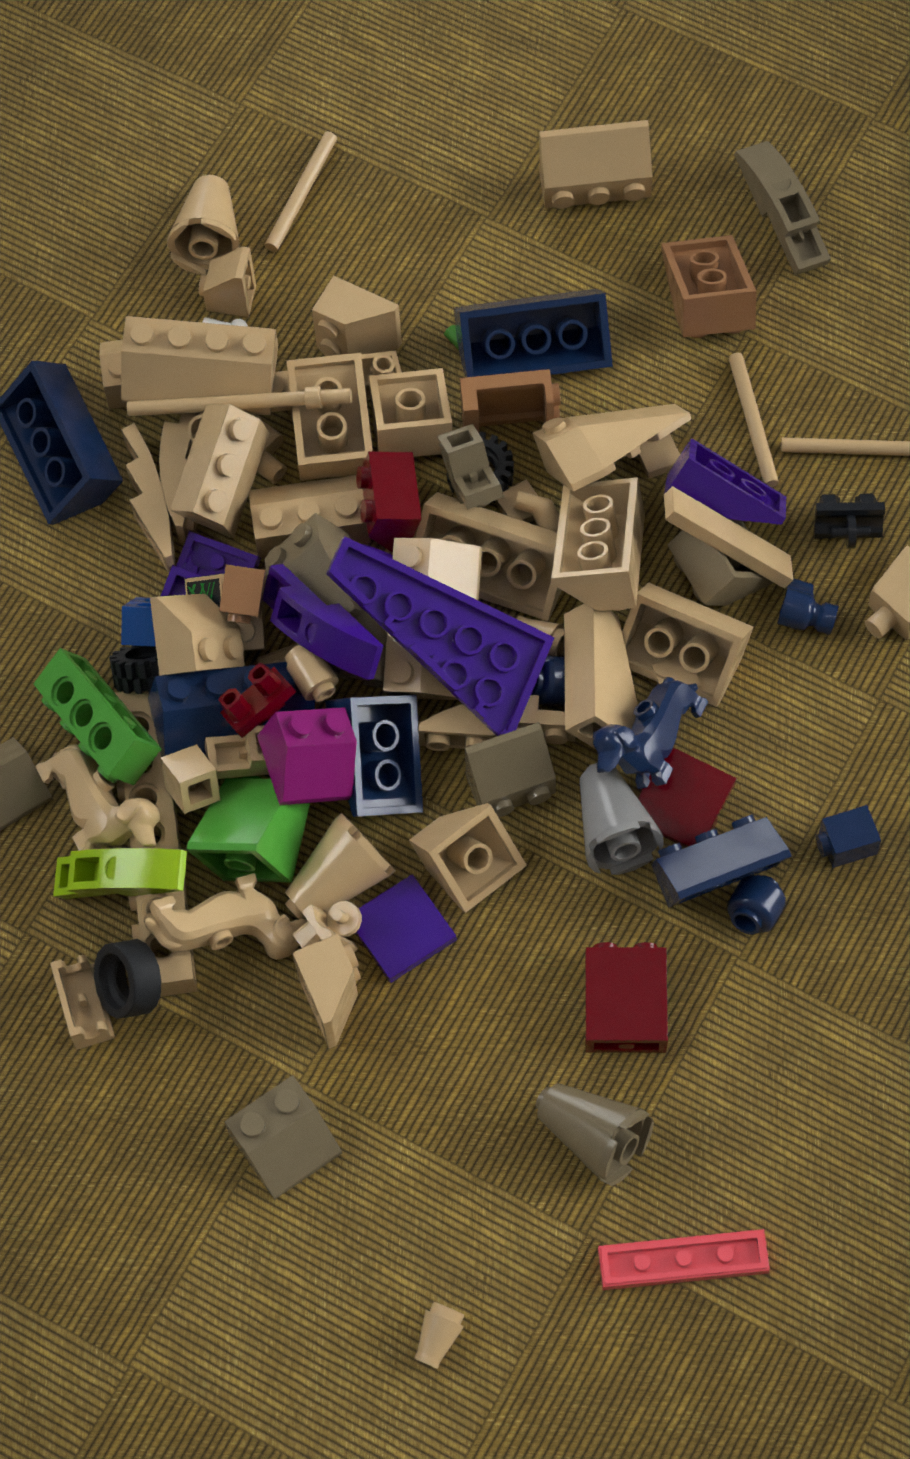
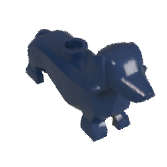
(652, 734)

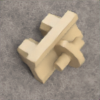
(341, 919)

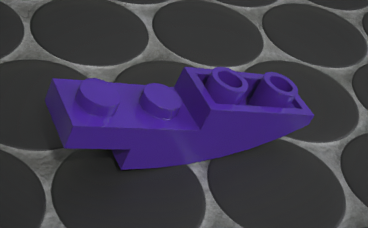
(319, 627)

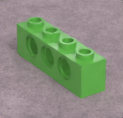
(96, 717)

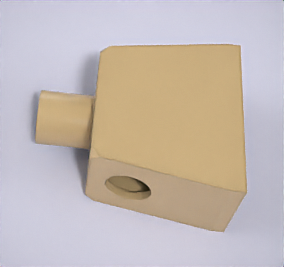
(892, 599)

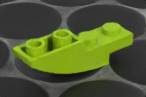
(120, 872)

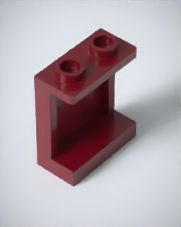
(626, 998)

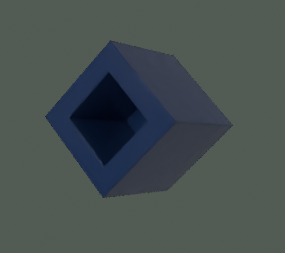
(848, 836)

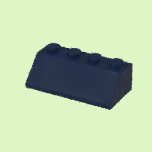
(535, 334)
(57, 442)
(189, 709)

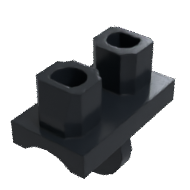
(849, 519)

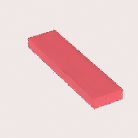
(683, 1259)

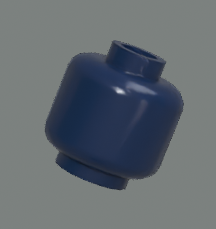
(551, 682)
(756, 904)

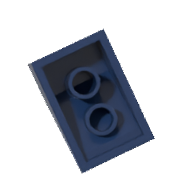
(386, 754)

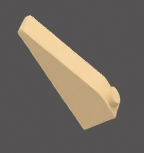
(586, 446)

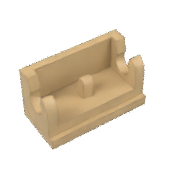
(82, 1009)

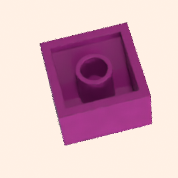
(310, 755)

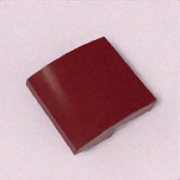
(689, 799)

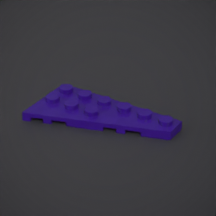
(463, 643)

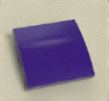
(204, 558)

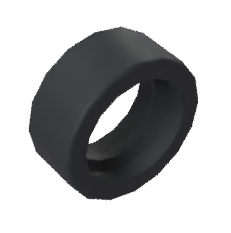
(143, 977)

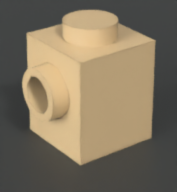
(190, 779)

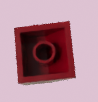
(389, 496)

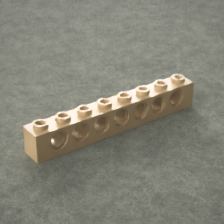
(178, 968)

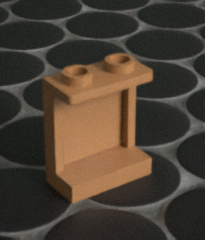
(509, 398)

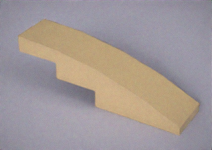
(150, 504)

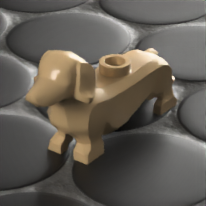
(95, 805)
(221, 919)

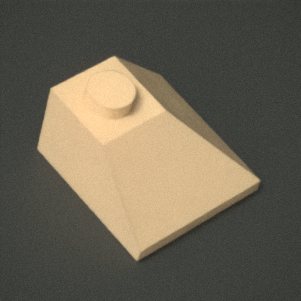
(468, 854)

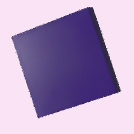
(403, 928)

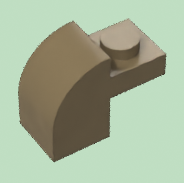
(469, 467)

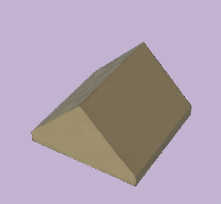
(20, 784)

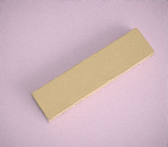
(728, 537)

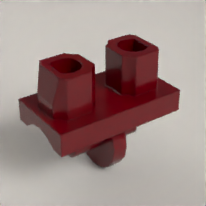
(258, 701)

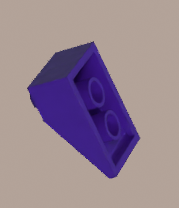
(725, 486)

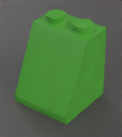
(250, 832)

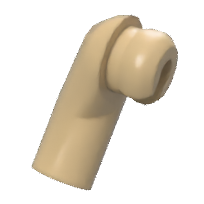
(541, 508)

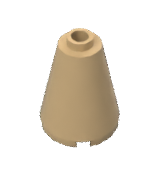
(204, 226)
(337, 869)

